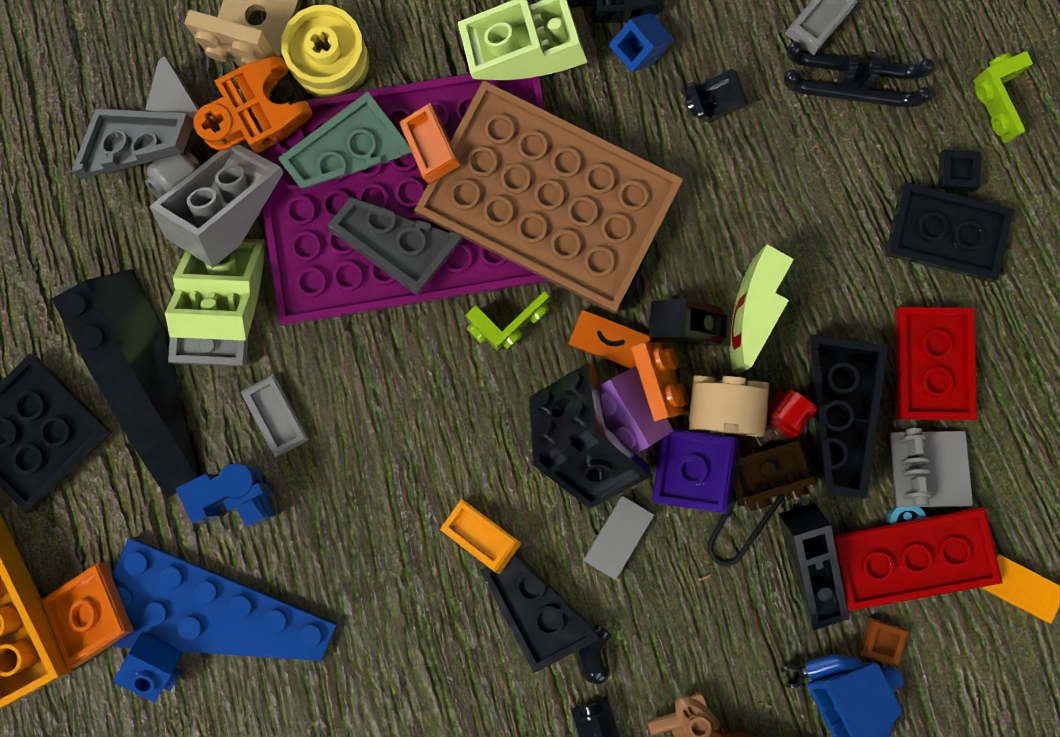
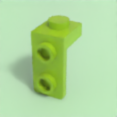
(993, 94)
(484, 329)

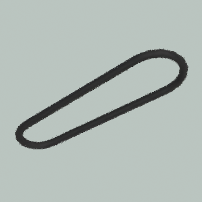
(757, 530)

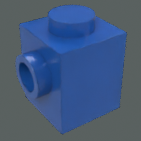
(641, 42)
(149, 668)

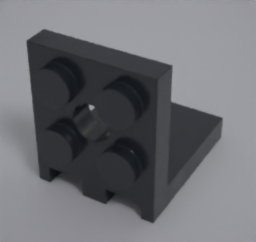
(578, 441)

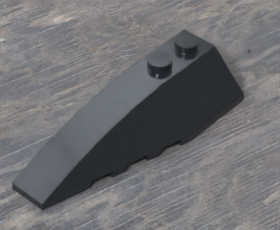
(130, 365)

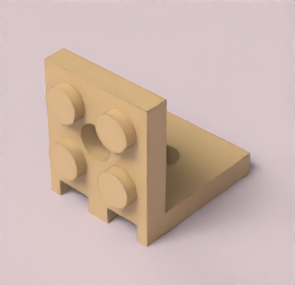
(234, 38)

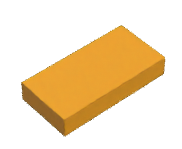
(480, 536)
(1026, 590)

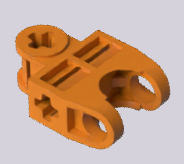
(236, 120)

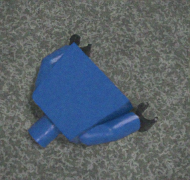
(851, 694)

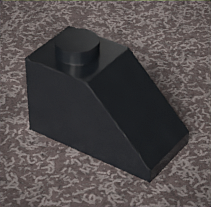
(690, 322)

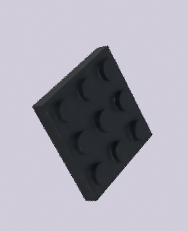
(42, 433)

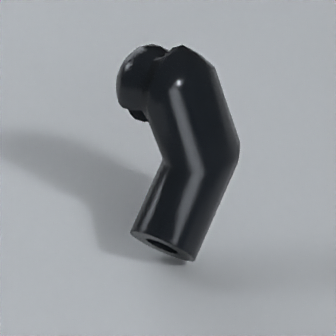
(591, 660)

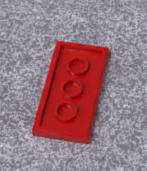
(917, 559)

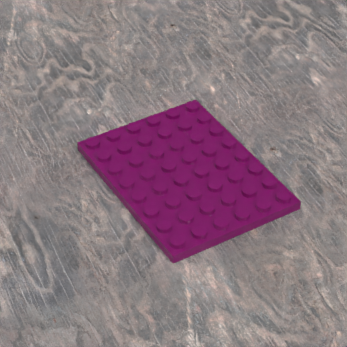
(326, 278)

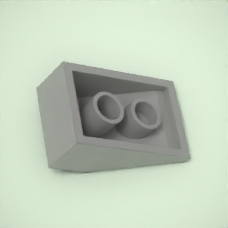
(217, 203)

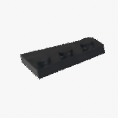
(537, 614)

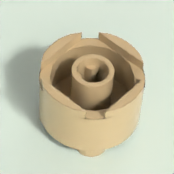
(729, 406)

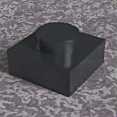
(959, 170)

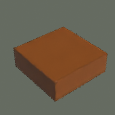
(883, 642)

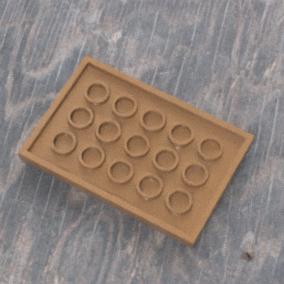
(550, 197)

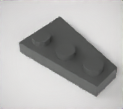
(129, 139)
(398, 246)

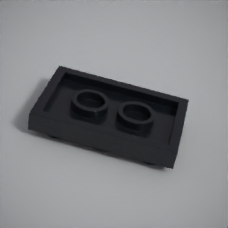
(949, 232)

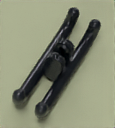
(856, 78)

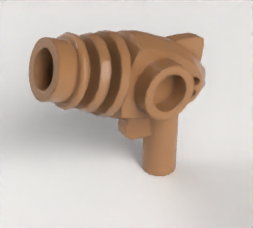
(690, 719)

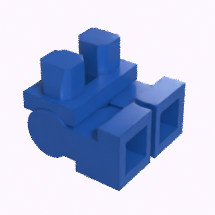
(236, 487)

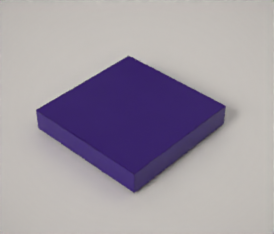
(695, 471)

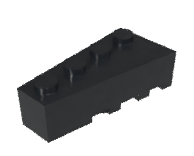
(847, 393)

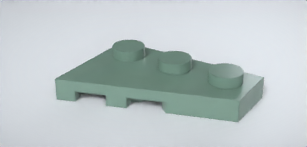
(346, 145)

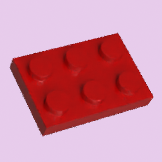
(935, 364)

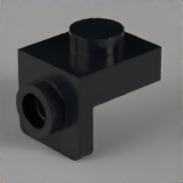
(716, 96)

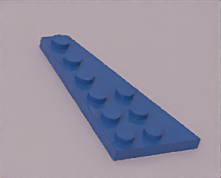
(211, 612)

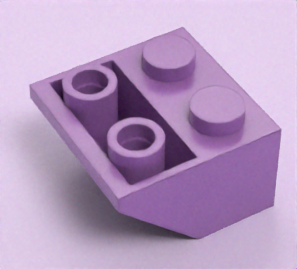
(629, 414)

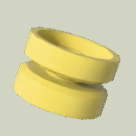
(325, 51)

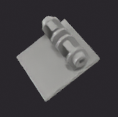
(930, 468)

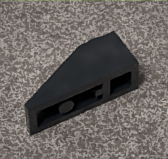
(814, 564)

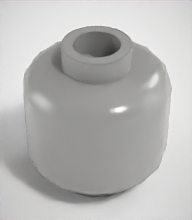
(169, 171)

